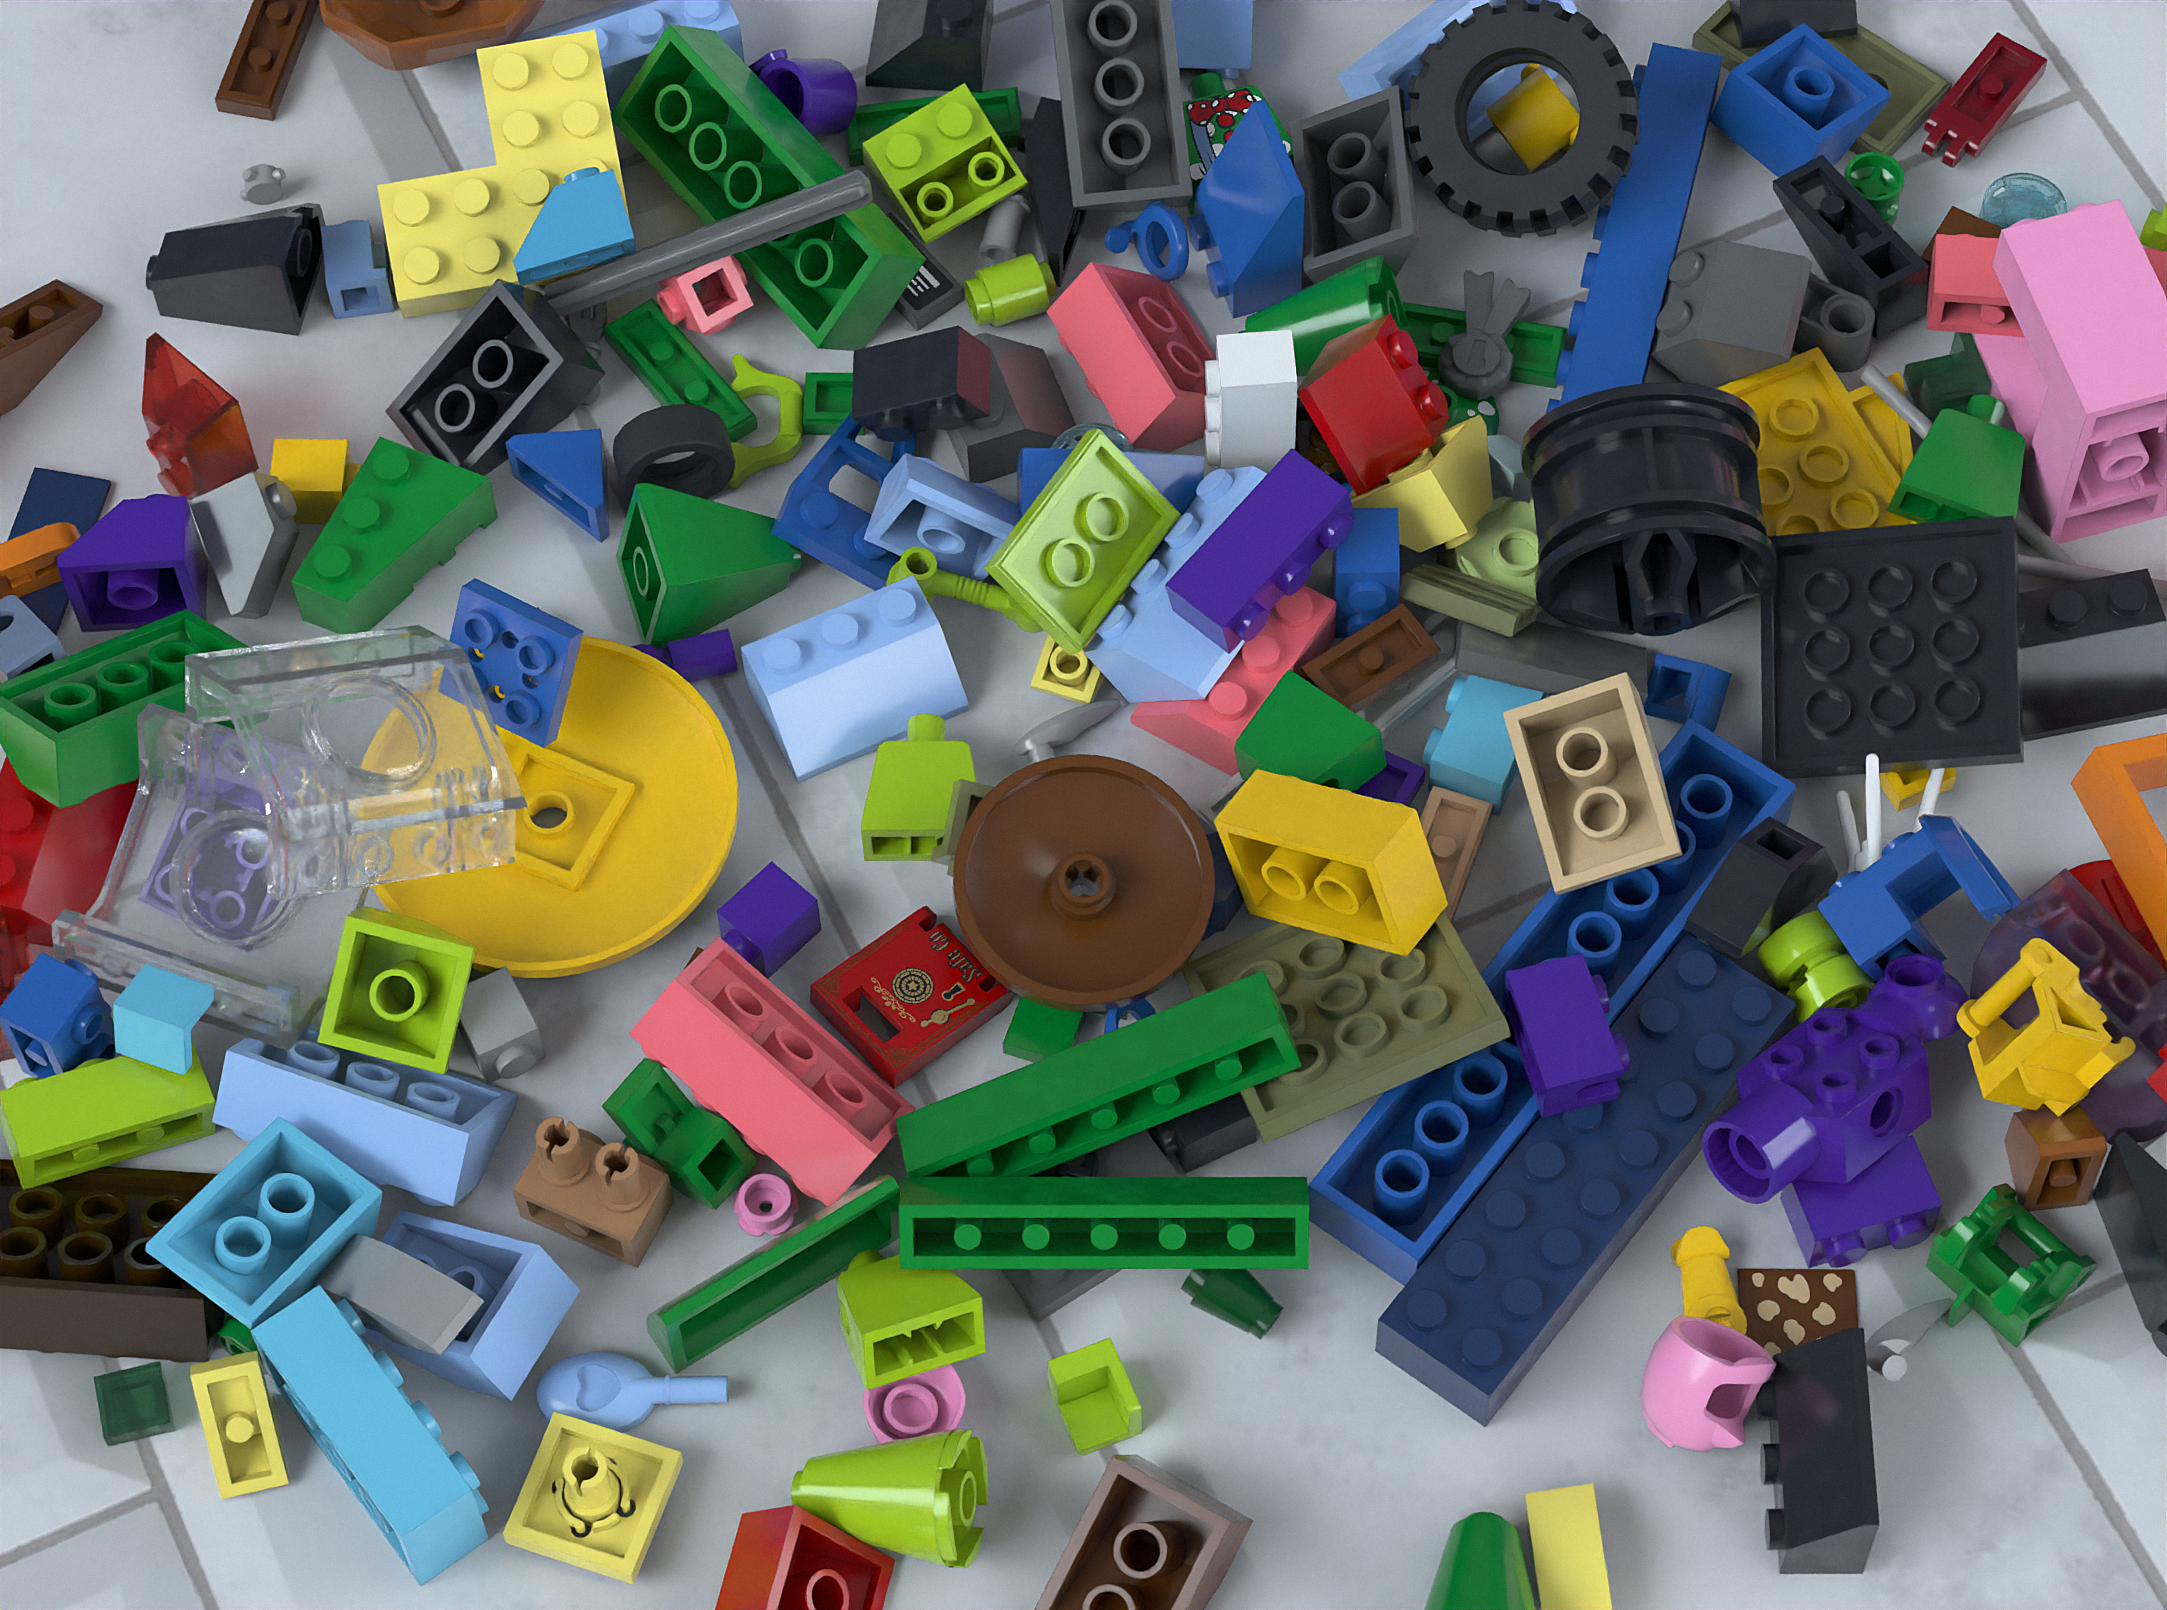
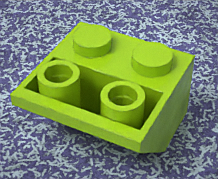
(942, 165)

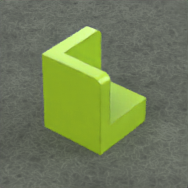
(1094, 1397)

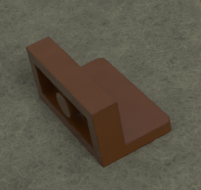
(1373, 660)

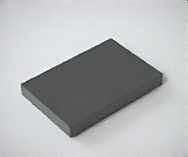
(1547, 658)

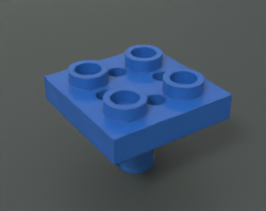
(517, 647)

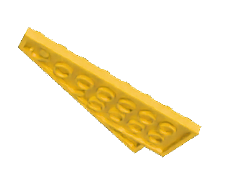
(1830, 466)

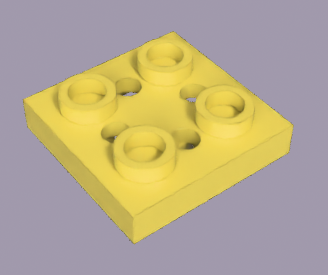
(600, 1475)

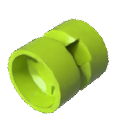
(1813, 966)

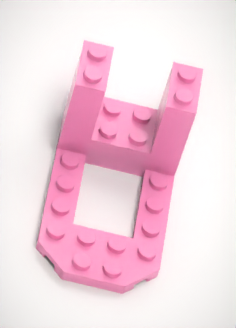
(2087, 373)

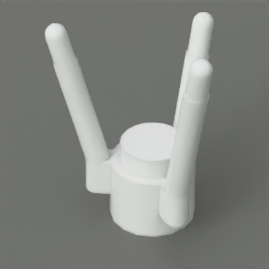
(1872, 848)

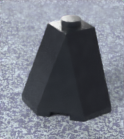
(241, 270)

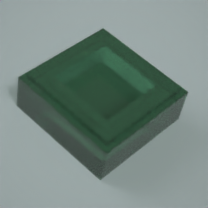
(134, 1403)

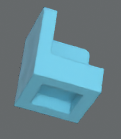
(157, 1017)

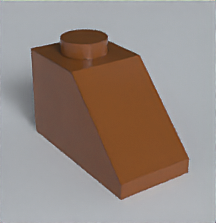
(2054, 1157)

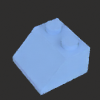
(941, 513)

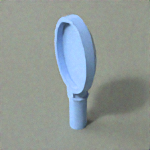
(618, 1390)

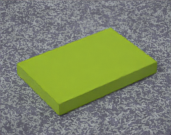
(1082, 541)

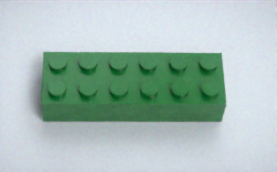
(736, 147)

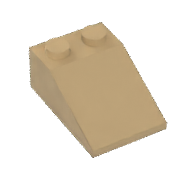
(1593, 783)

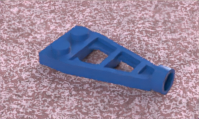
(830, 525)

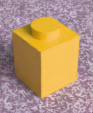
(315, 474)

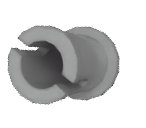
(1005, 227)

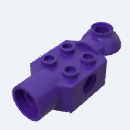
(1837, 1086)

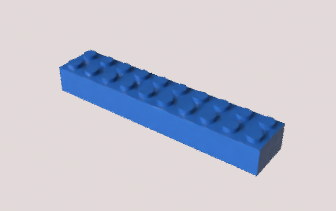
(1446, 1134)

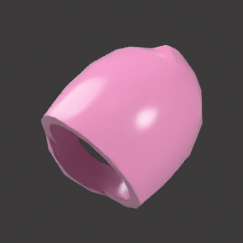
(1702, 1384)

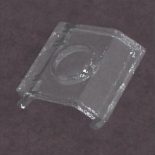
(364, 756)
(195, 891)

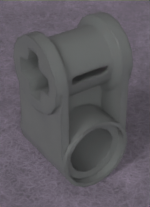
(1823, 319)

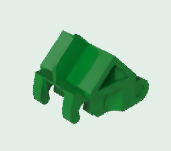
(1991, 1281)

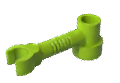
(932, 581)

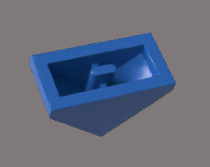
(567, 473)

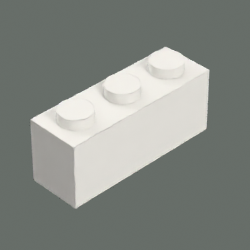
(1250, 400)

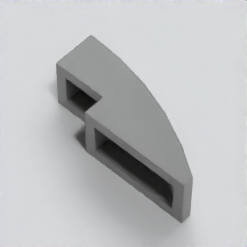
(399, 1294)

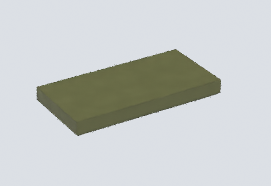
(1912, 85)

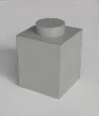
(499, 1027)

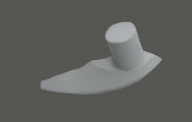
(1062, 729)
(1900, 1335)

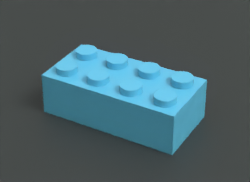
(373, 1432)

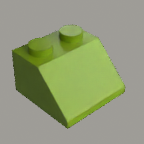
(397, 989)

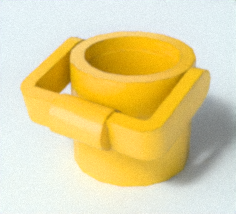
(1535, 118)

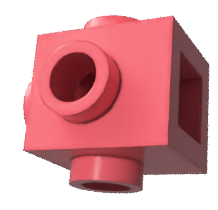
(717, 302)

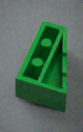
(386, 534)

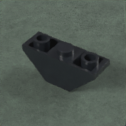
(1760, 888)

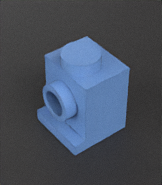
(356, 270)

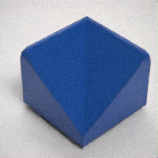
(1686, 690)

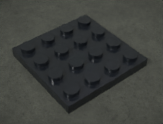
(1893, 649)

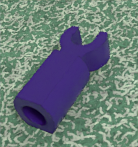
(697, 656)

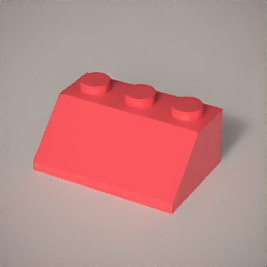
(1137, 353)
(1208, 728)

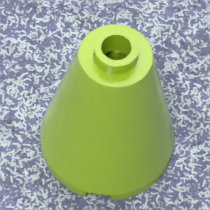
(903, 1494)

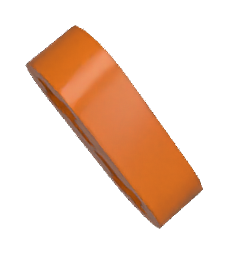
(32, 559)

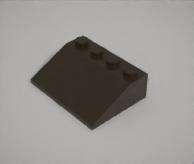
(81, 1271)

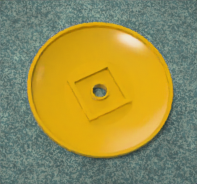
(642, 834)

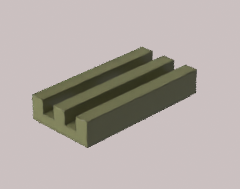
(1468, 598)

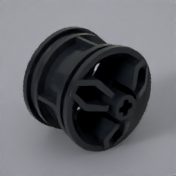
(1648, 508)

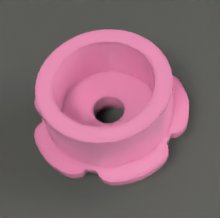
(761, 1190)

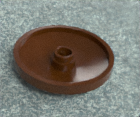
(1095, 828)

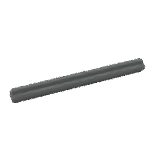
(710, 243)

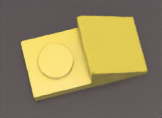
(240, 1424)

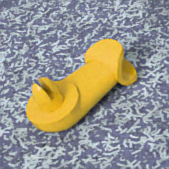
(1705, 1278)

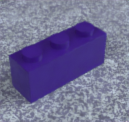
(1261, 552)

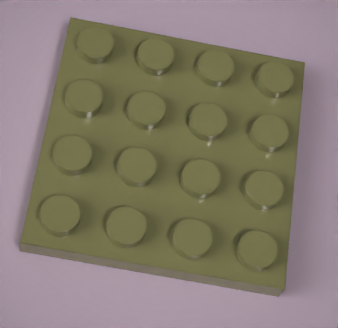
(1356, 1015)

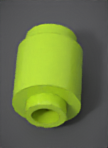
(1009, 291)

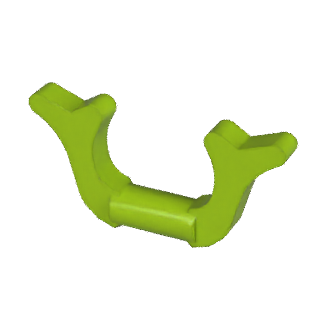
(789, 437)

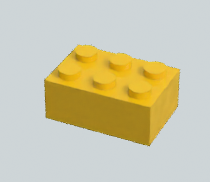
(1332, 861)

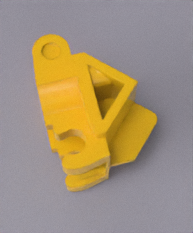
(2057, 1052)

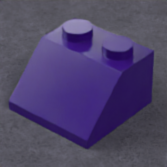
(136, 566)

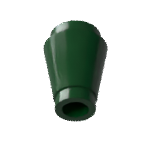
(1234, 1298)

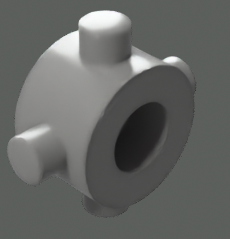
(262, 184)

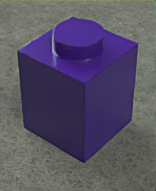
(769, 920)

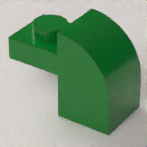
(691, 1144)

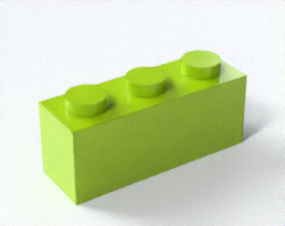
(102, 1116)

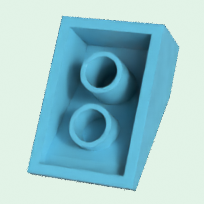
(268, 1224)

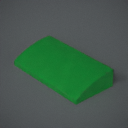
(776, 1274)

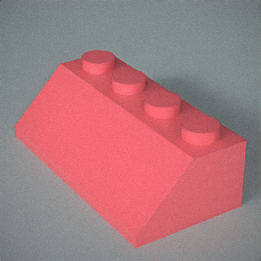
(771, 1072)

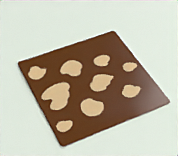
(1796, 1305)

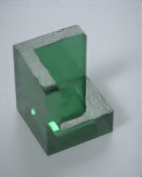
(1948, 379)

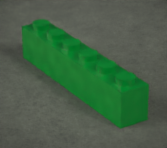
(1105, 1087)
(1104, 1223)

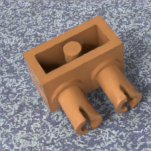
(594, 1191)

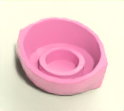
(915, 1405)

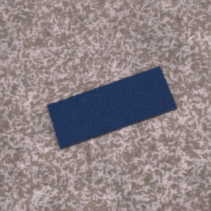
(57, 499)

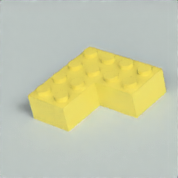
(464, 228)

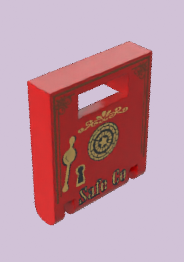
(922, 984)

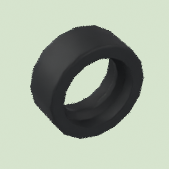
(673, 431)

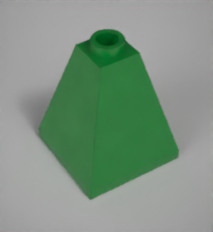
(696, 562)

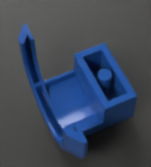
(1881, 907)

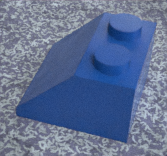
(1797, 102)

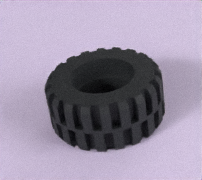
(1465, 61)

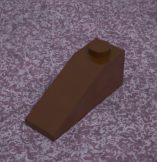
(38, 334)

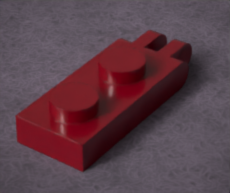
(1982, 99)

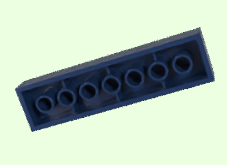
(1581, 1186)

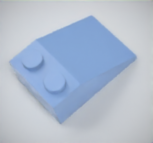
(520, 1311)

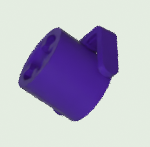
(813, 90)

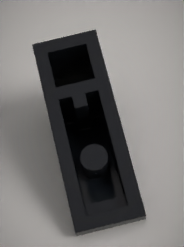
(1049, 185)
(1855, 244)

